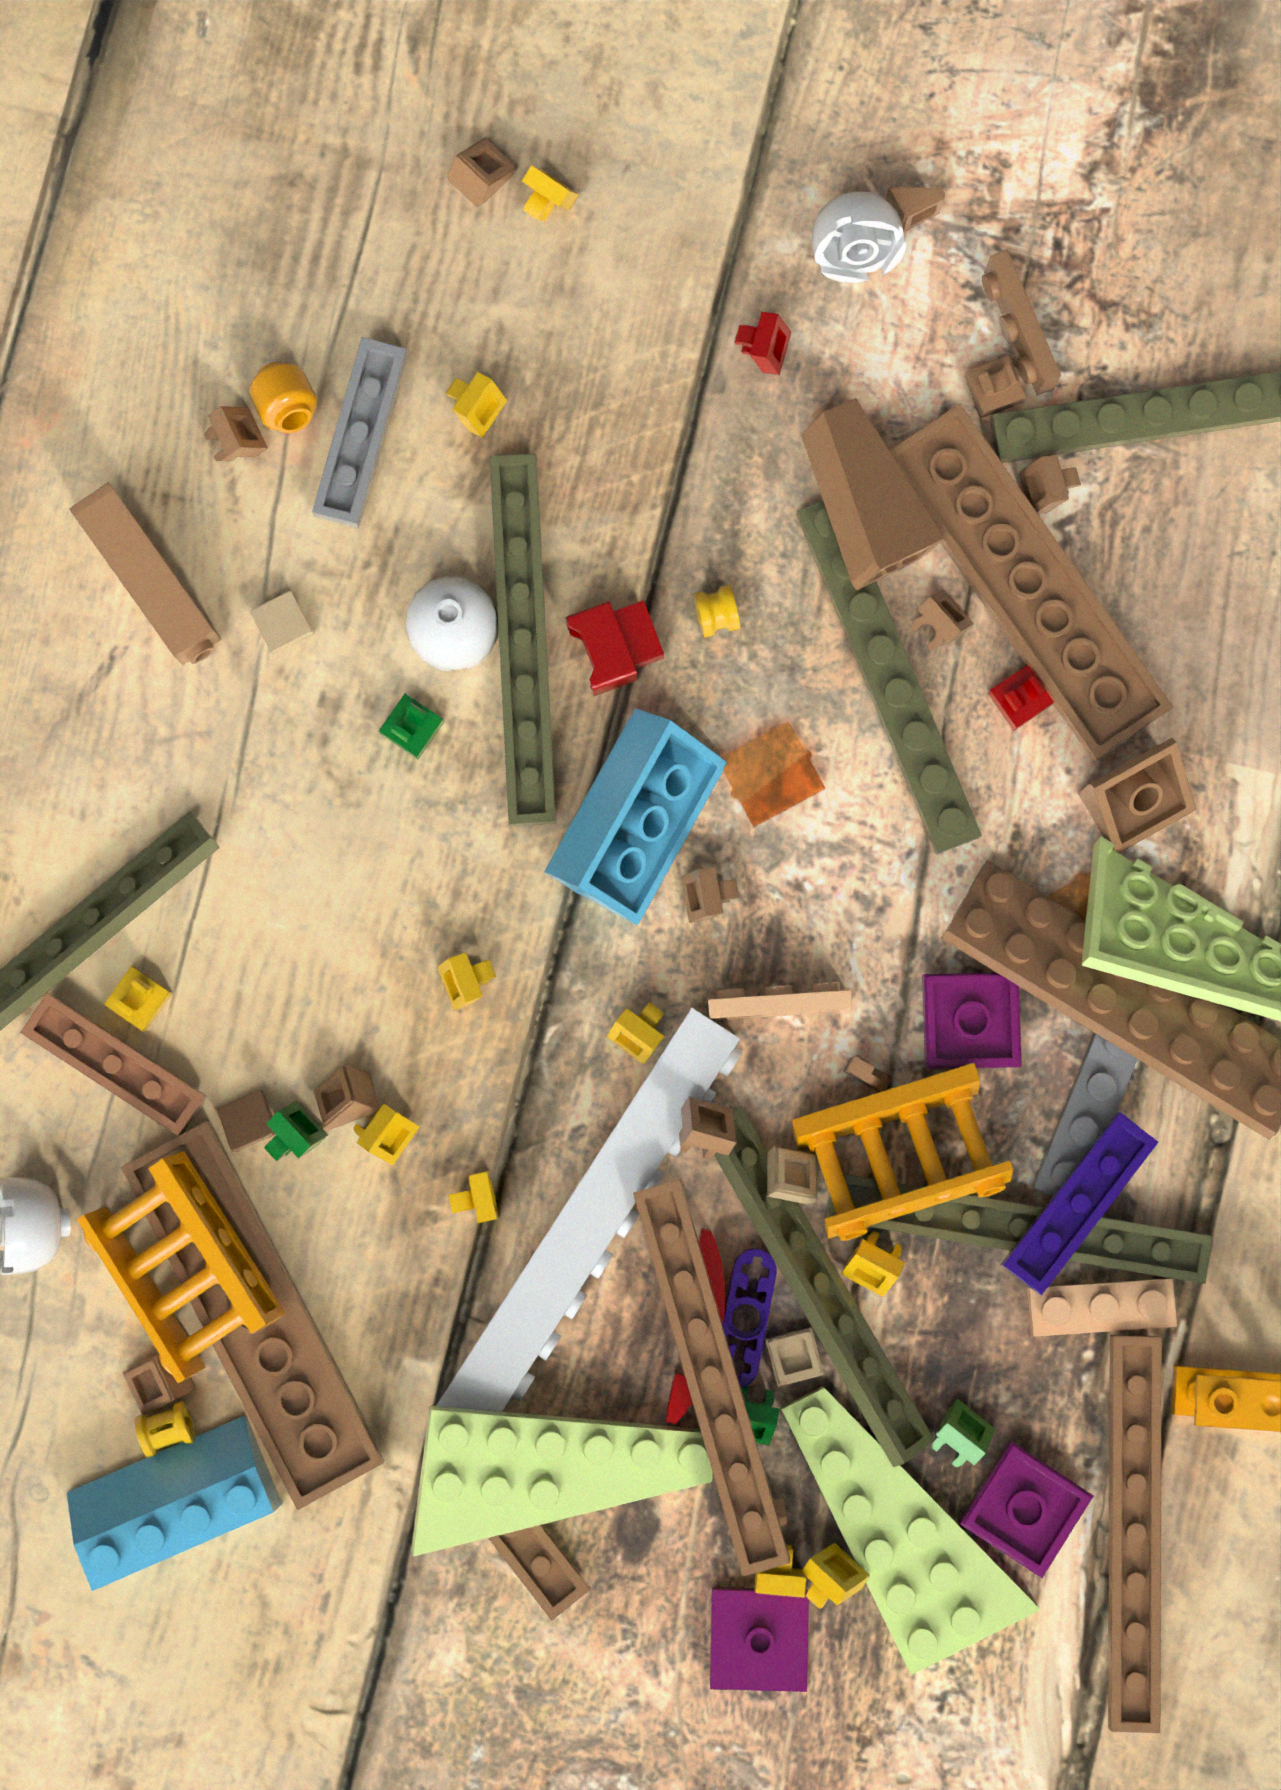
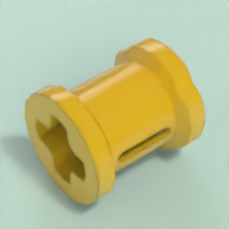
(148, 1427)

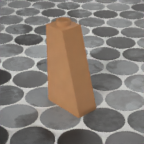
(866, 495)
(146, 574)

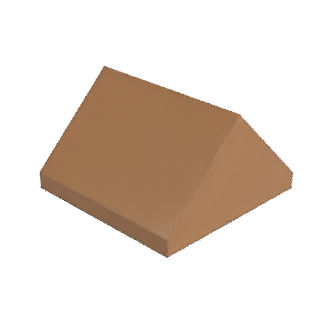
(1140, 796)

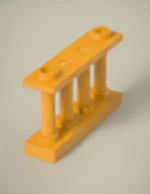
(910, 1105)
(218, 1243)
(1227, 1397)

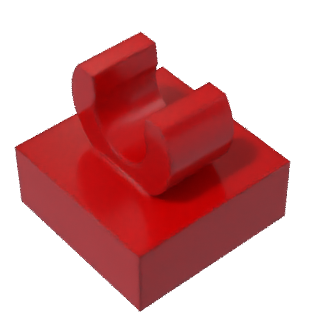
(766, 342)
(1020, 697)

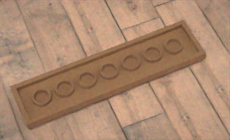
(1030, 584)
(1176, 1034)
(283, 1368)

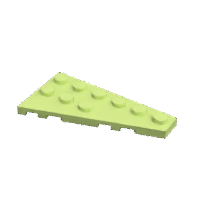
(1175, 938)
(521, 1470)
(922, 1566)

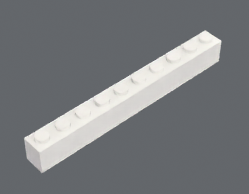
(591, 1218)

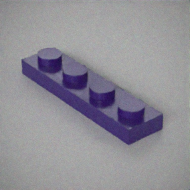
(1079, 1203)

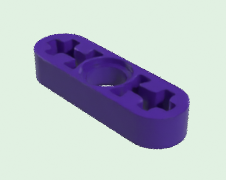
(766, 1284)

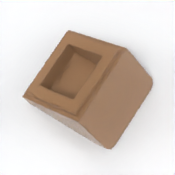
(480, 171)
(915, 204)
(346, 1097)
(246, 1121)
(154, 1385)

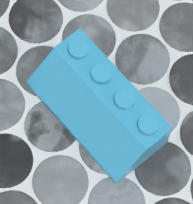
(636, 815)
(170, 1502)

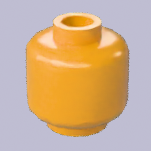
(283, 397)

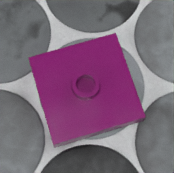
(971, 1021)
(1025, 1509)
(758, 1641)

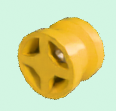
(716, 611)

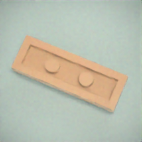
(779, 1002)
(1102, 1307)

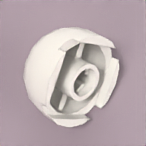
(857, 236)
(452, 623)
(29, 1225)

